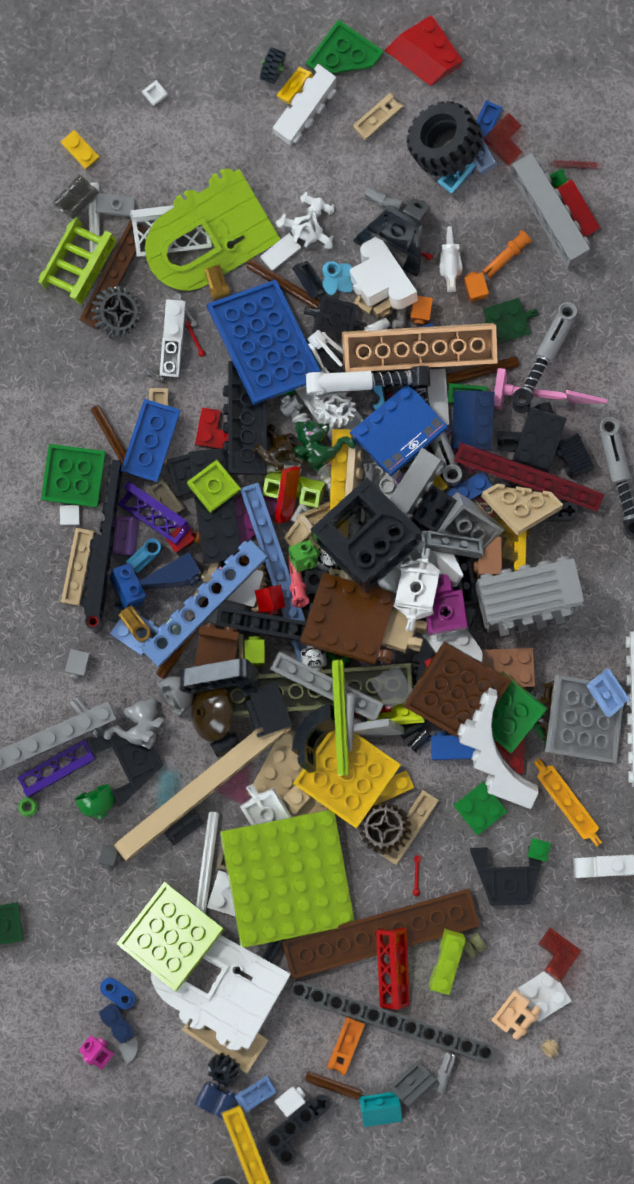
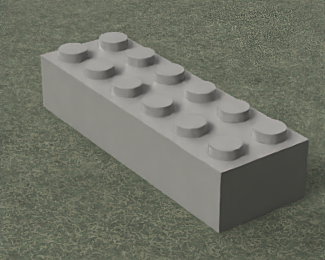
(549, 210)

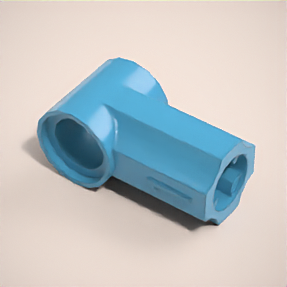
(143, 556)

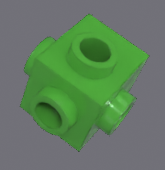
(303, 555)

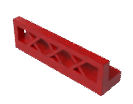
(397, 969)

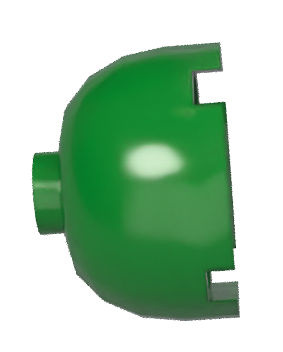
(96, 802)

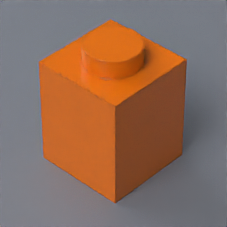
(476, 286)
(421, 310)

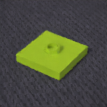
(213, 486)

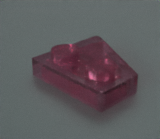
(236, 787)

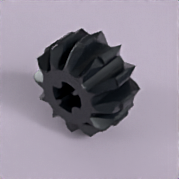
(223, 1069)

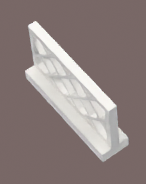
(151, 214)

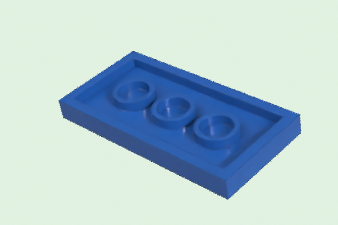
(150, 440)

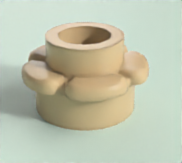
(550, 1048)

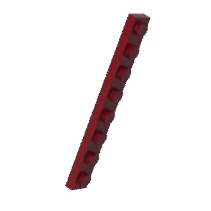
(528, 476)

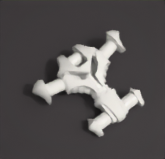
(307, 226)

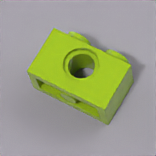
(255, 651)

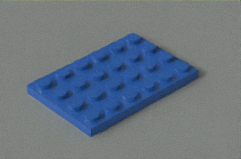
(263, 341)

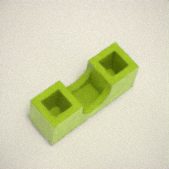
(308, 491)
(446, 967)

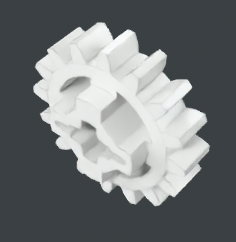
(334, 407)

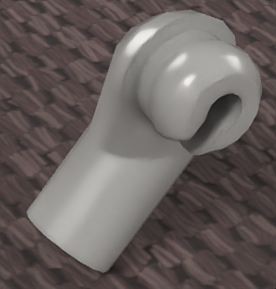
(401, 319)

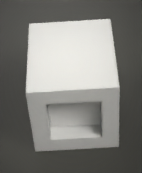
(291, 1100)

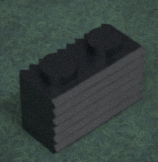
(574, 456)

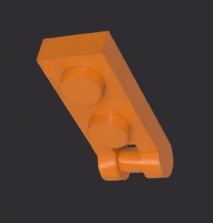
(346, 1045)

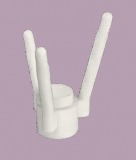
(319, 340)

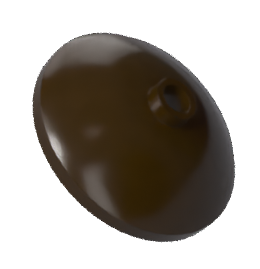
(212, 714)

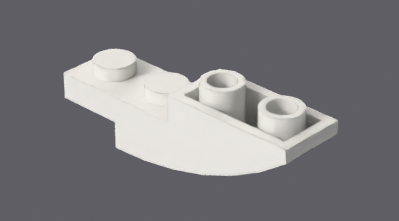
(172, 338)

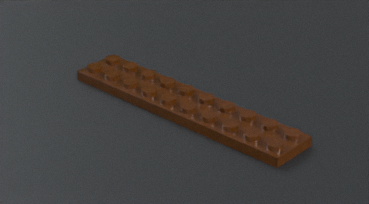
(358, 938)

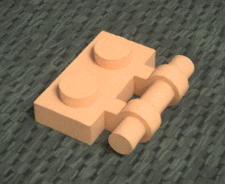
(511, 1010)

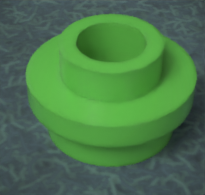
(23, 802)

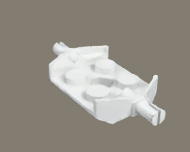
(417, 604)

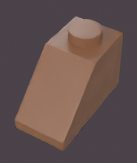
(491, 560)

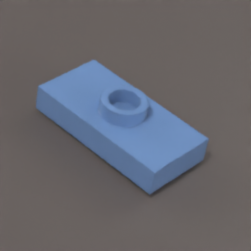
(255, 1094)

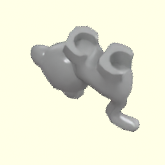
(144, 716)

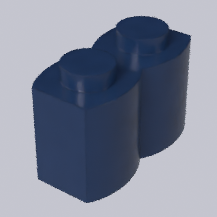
(120, 1027)
(215, 1100)

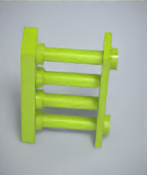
(86, 275)

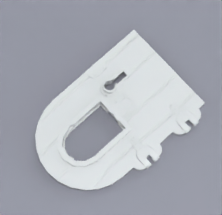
(234, 1004)

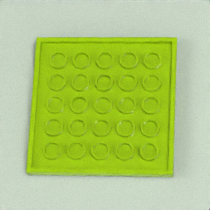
(287, 878)

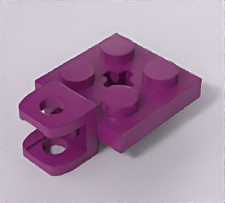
(454, 602)

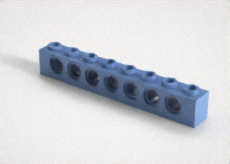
(257, 558)

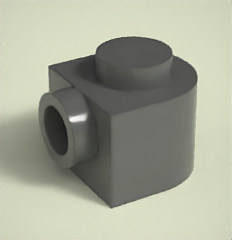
(109, 857)

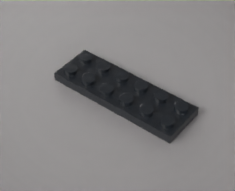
(219, 528)

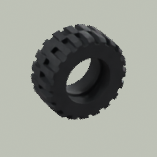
(431, 125)

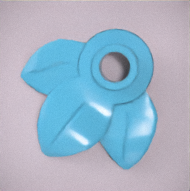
(339, 280)

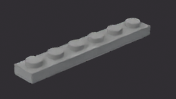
(323, 684)

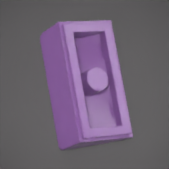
(125, 536)

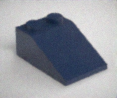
(175, 574)

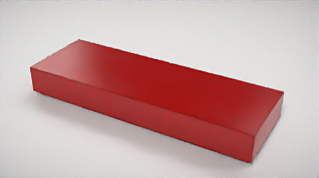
(579, 210)
(287, 494)

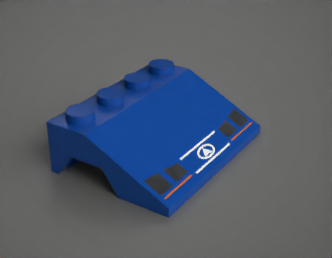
(398, 430)

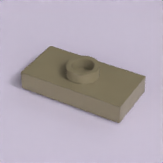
(163, 493)

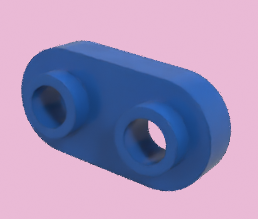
(117, 993)

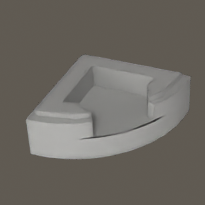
(129, 1049)

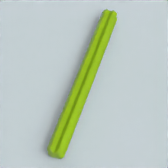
(340, 717)

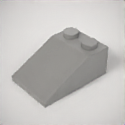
(470, 521)

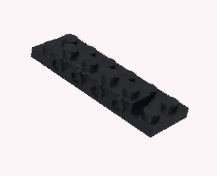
(244, 428)

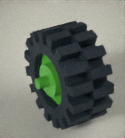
(272, 65)

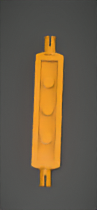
(567, 802)

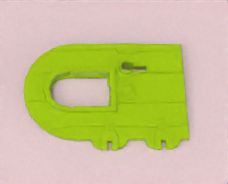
(226, 212)

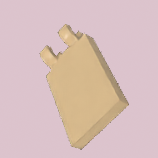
(397, 636)

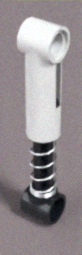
(320, 383)

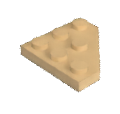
(521, 506)

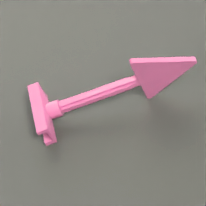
(503, 389)

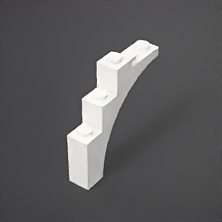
(501, 779)

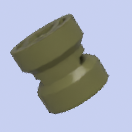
(477, 943)

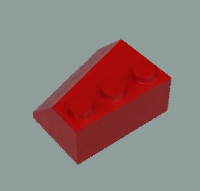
(426, 51)

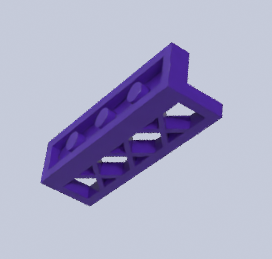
(155, 506)
(56, 775)

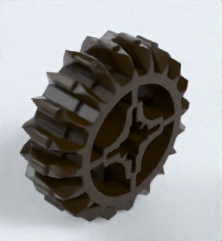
(385, 836)

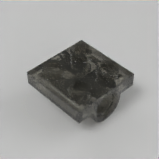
(76, 198)

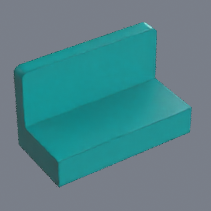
(380, 1109)

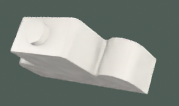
(381, 277)
(604, 866)

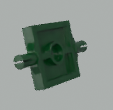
(509, 319)

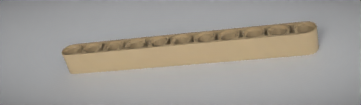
(196, 792)

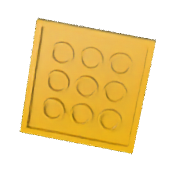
(350, 794)

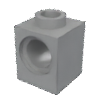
(77, 664)

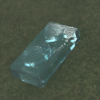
(165, 786)

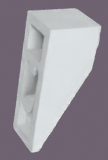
(444, 562)

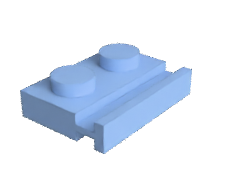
(608, 692)

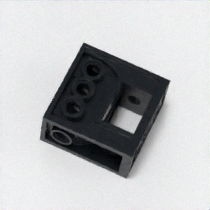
(386, 531)

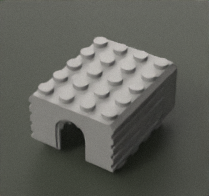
(529, 596)

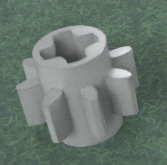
(291, 405)

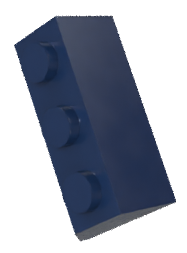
(473, 419)

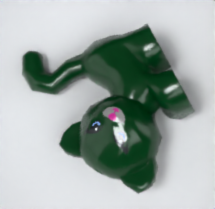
(311, 436)

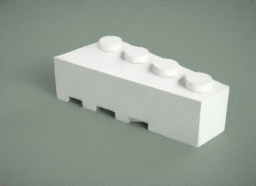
(305, 106)

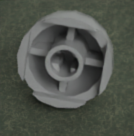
(170, 692)

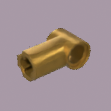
(218, 287)
(134, 623)

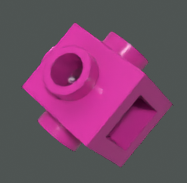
(96, 1052)

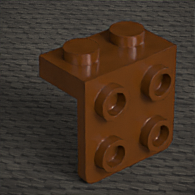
(216, 645)

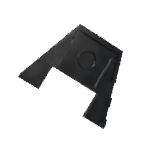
(399, 232)
(136, 761)
(506, 884)

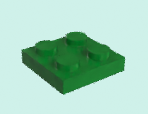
(480, 808)

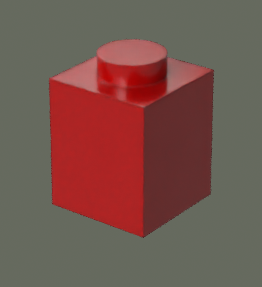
(186, 541)
(270, 599)

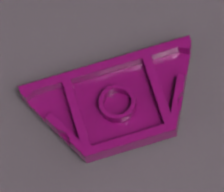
(244, 524)

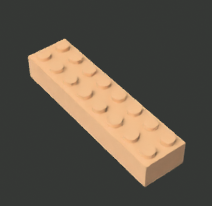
(419, 347)

